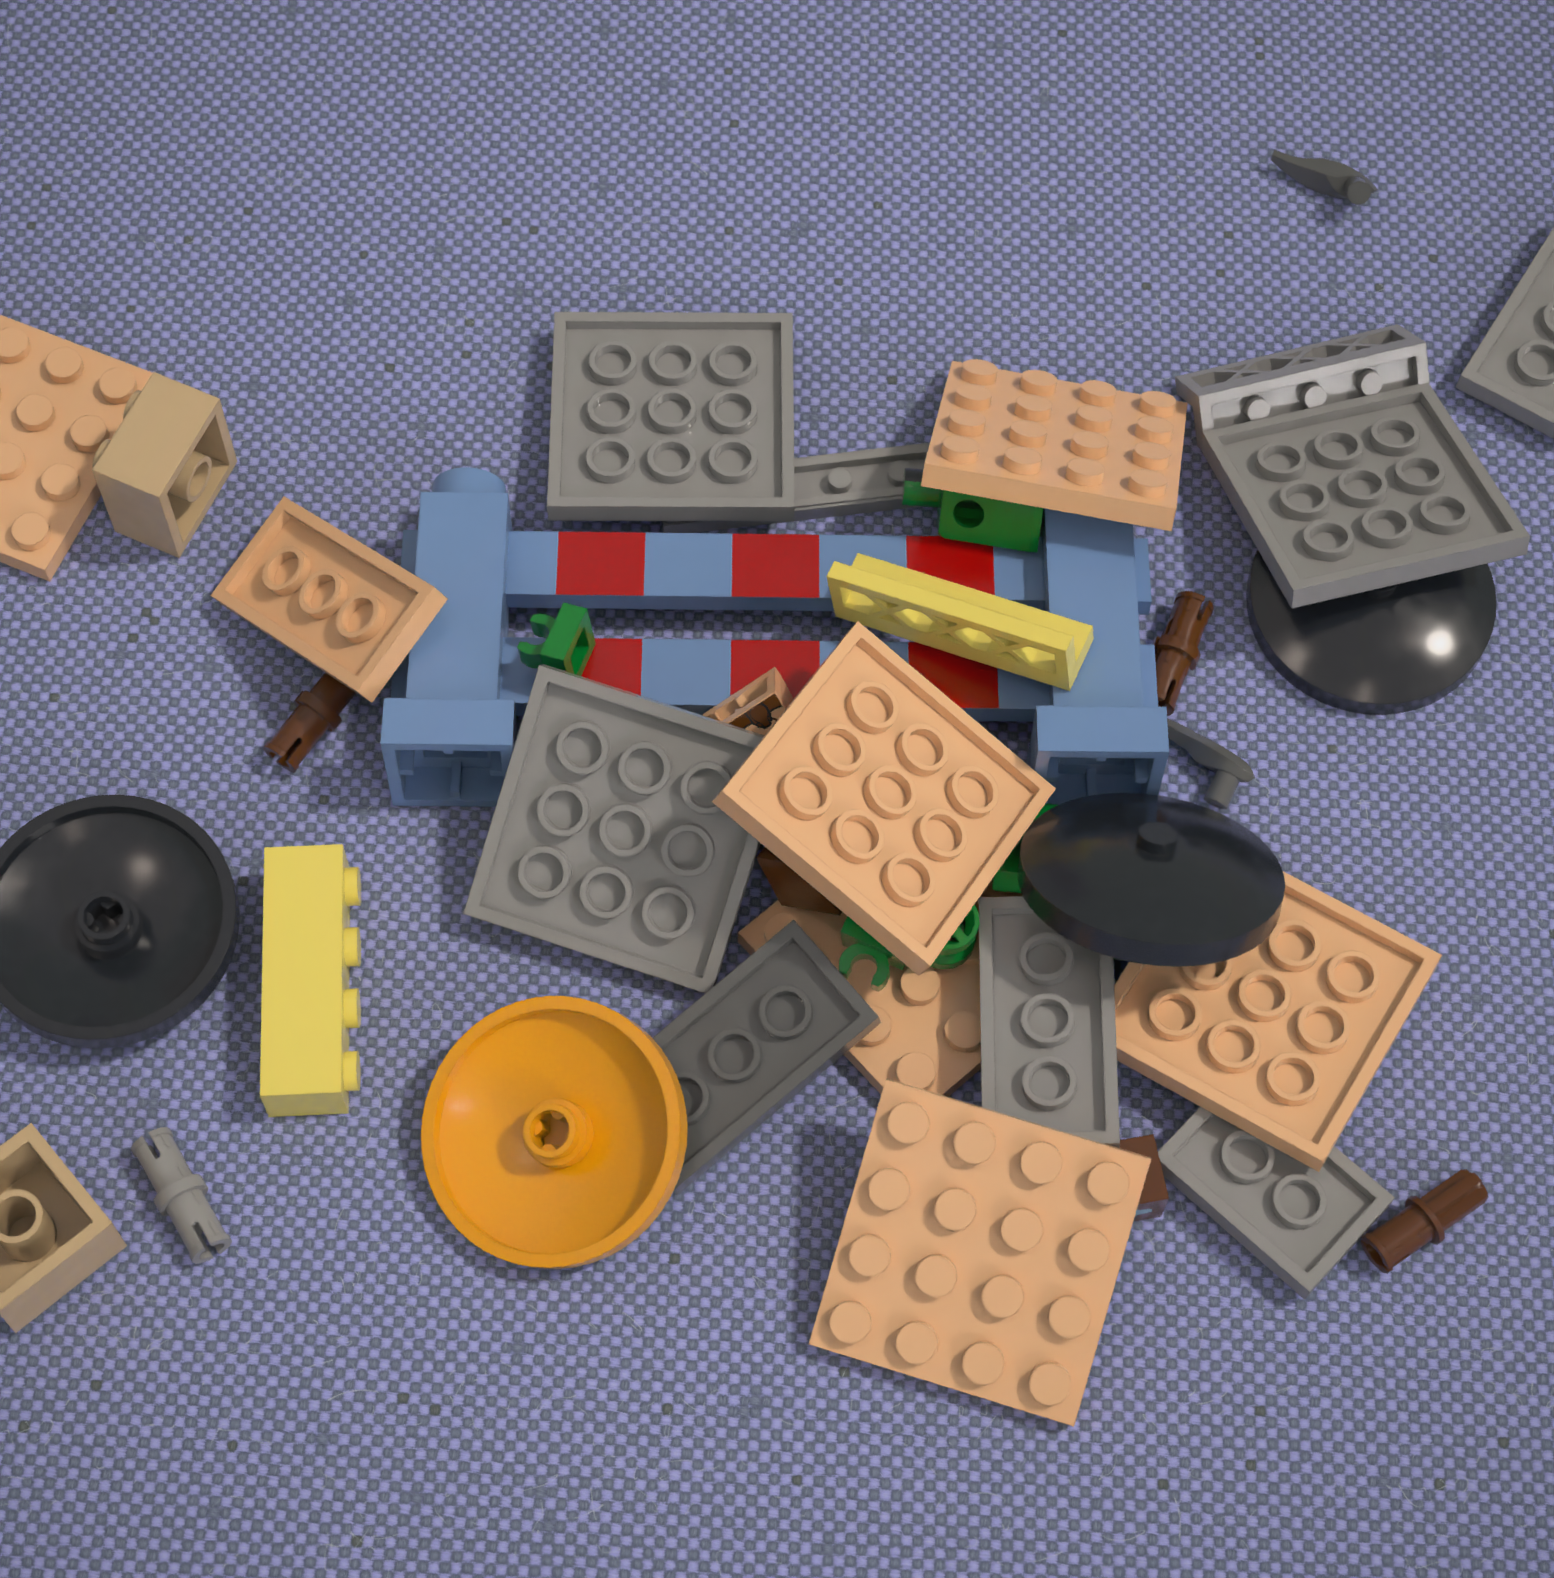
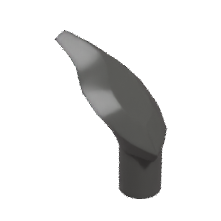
(1326, 177)
(1227, 766)

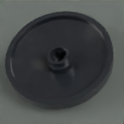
(1379, 646)
(1150, 879)
(112, 921)

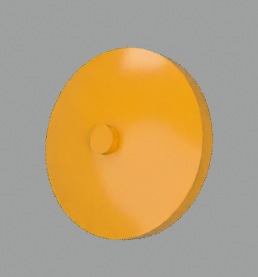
(554, 1132)

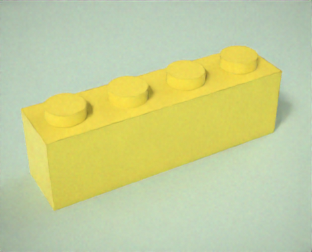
(307, 981)

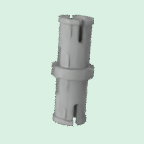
(181, 1195)

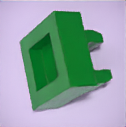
(567, 642)
(863, 946)

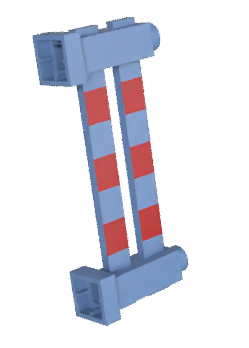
(464, 682)

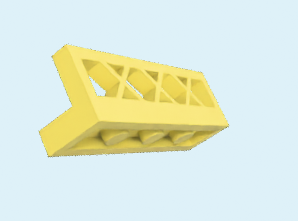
(960, 620)

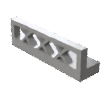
(1304, 377)

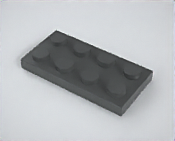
(759, 1042)

